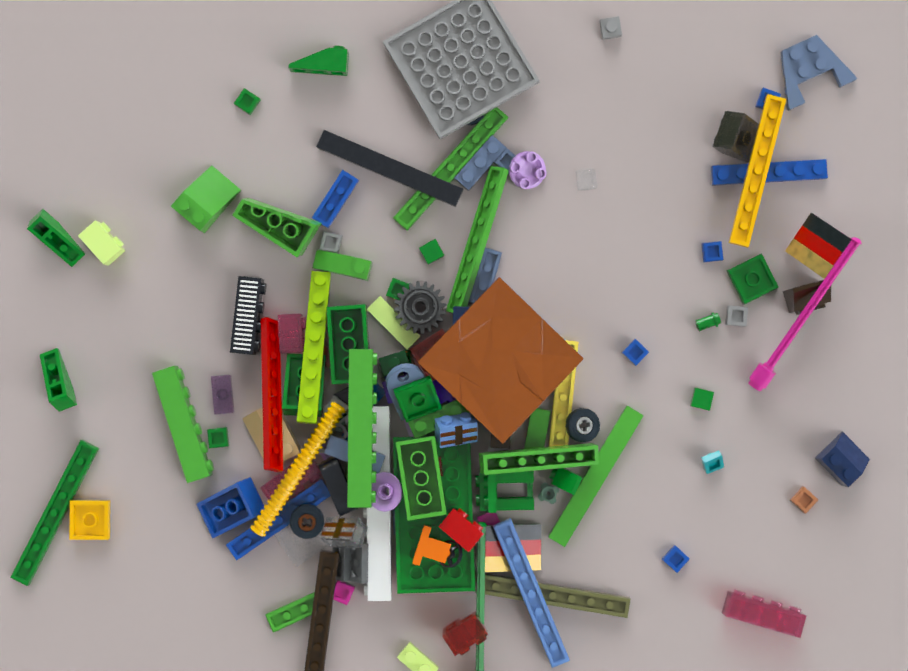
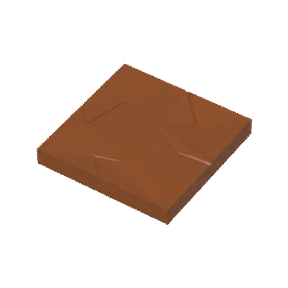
(500, 360)

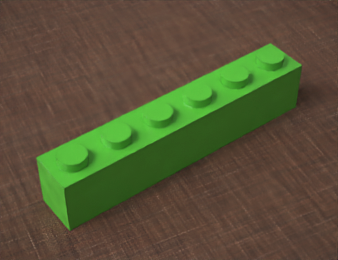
(182, 423)
(538, 458)

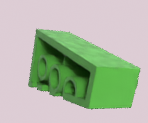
(278, 225)

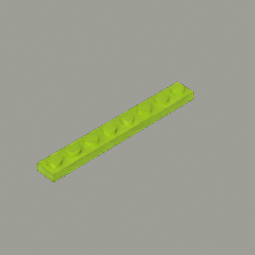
(314, 347)

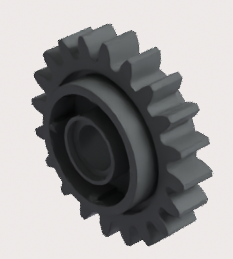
(423, 295)

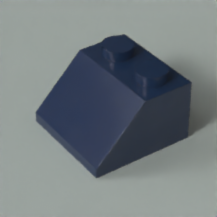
(843, 460)

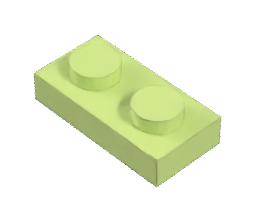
(415, 659)

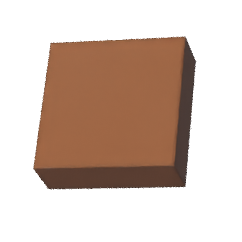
(804, 499)

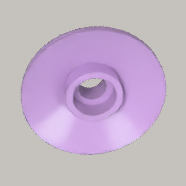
(386, 501)

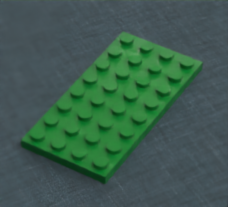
(457, 491)

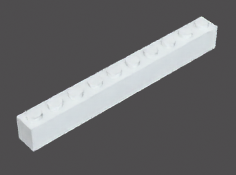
(379, 522)

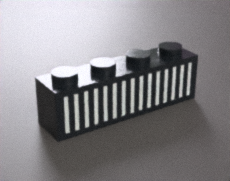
(247, 315)

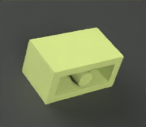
(102, 243)

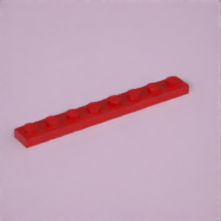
(271, 396)

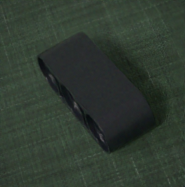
(336, 484)

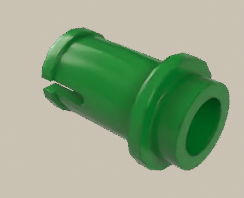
(708, 321)

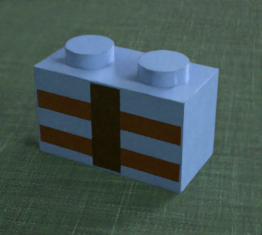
(456, 430)

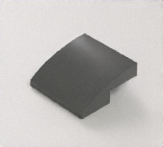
(352, 564)

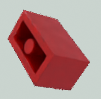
(461, 529)

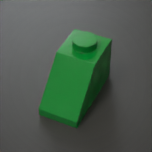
(565, 480)

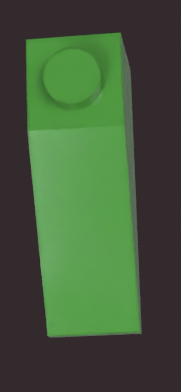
(342, 265)

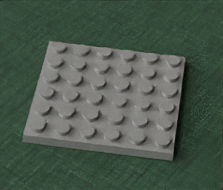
(460, 63)

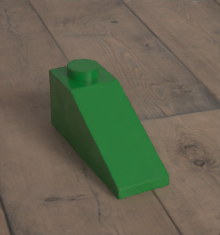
(325, 62)
(55, 237)
(57, 381)

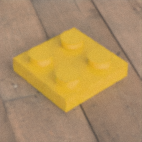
(89, 520)

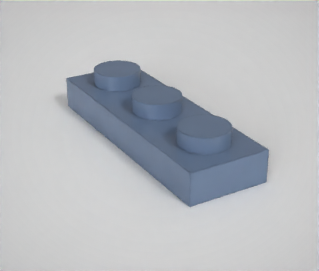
(480, 163)

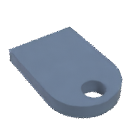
(393, 381)

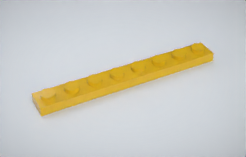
(757, 171)

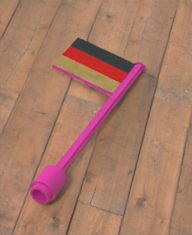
(825, 253)

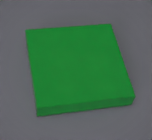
(752, 279)
(417, 398)

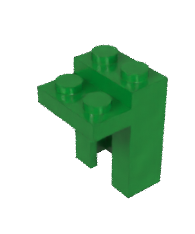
(488, 497)

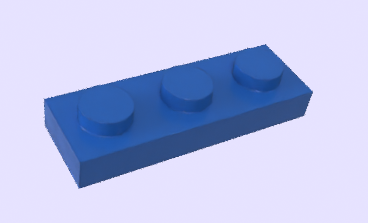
(335, 199)

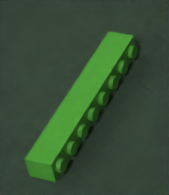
(361, 428)

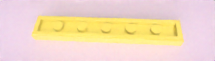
(562, 407)

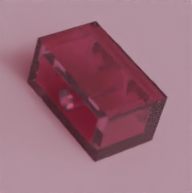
(291, 333)

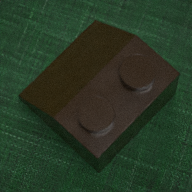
(798, 297)

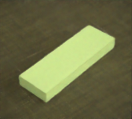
(386, 316)

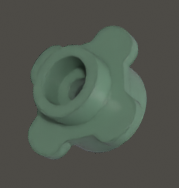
(553, 493)

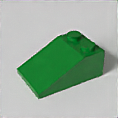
(292, 385)

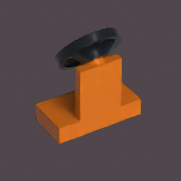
(436, 549)

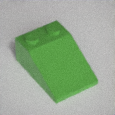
(206, 199)

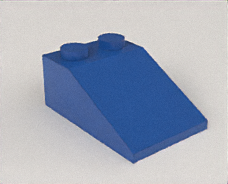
(231, 507)

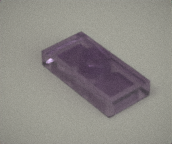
(222, 394)

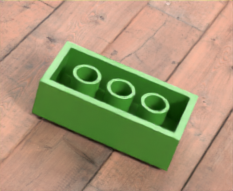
(421, 478)

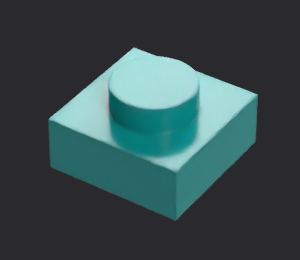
(712, 462)

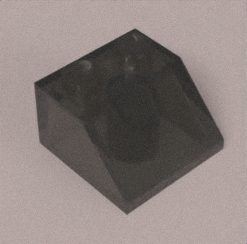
(736, 135)

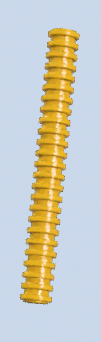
(297, 469)

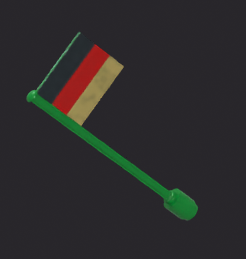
(492, 559)

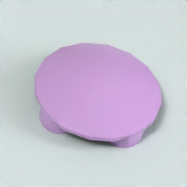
(527, 170)

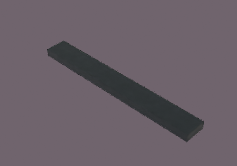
(390, 168)

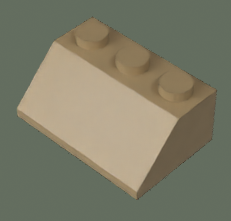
(254, 424)

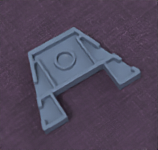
(807, 61)

